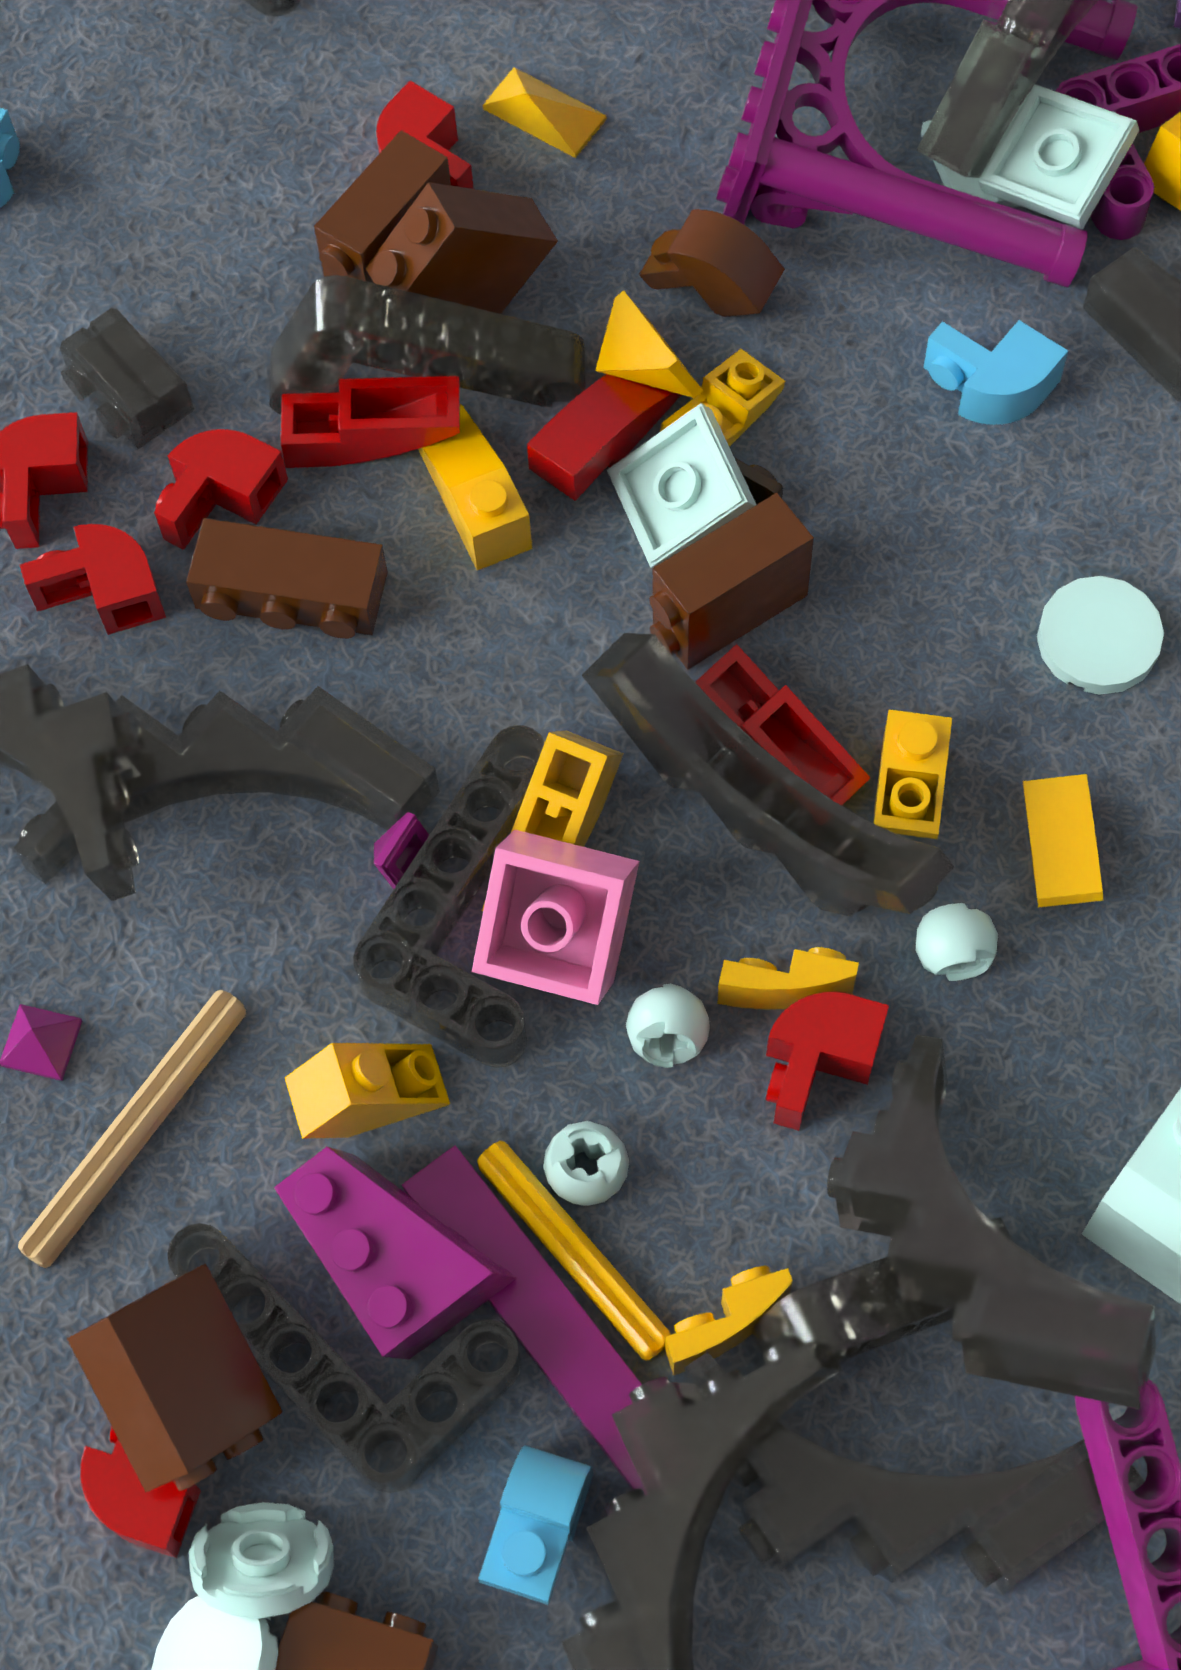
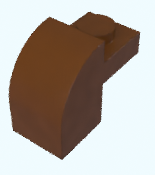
(717, 258)

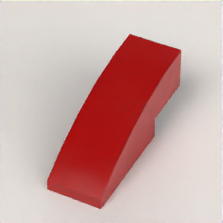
(368, 420)
(595, 432)
(782, 725)

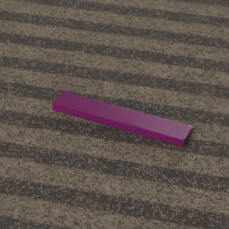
(535, 1304)

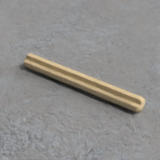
(131, 1129)

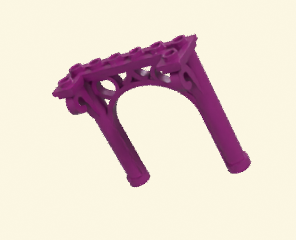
(796, 173)

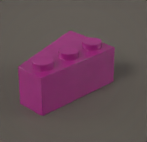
(388, 1254)

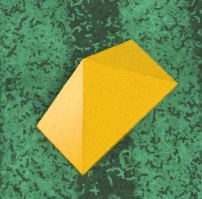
(544, 112)
(639, 353)

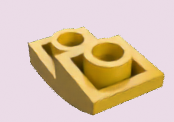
(736, 393)
(1062, 841)
(759, 985)
(744, 1305)

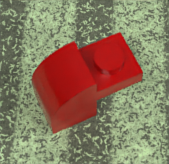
(428, 121)
(39, 458)
(218, 470)
(105, 566)
(822, 1034)
(119, 1501)

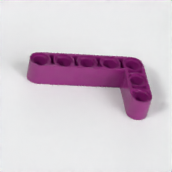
(1150, 94)
(1138, 1514)

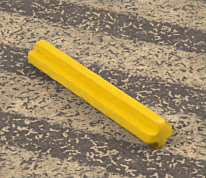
(573, 1250)

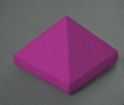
(399, 847)
(40, 1042)

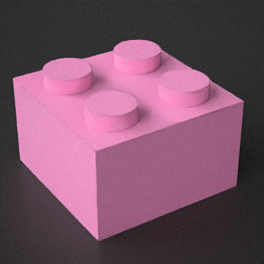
(555, 916)

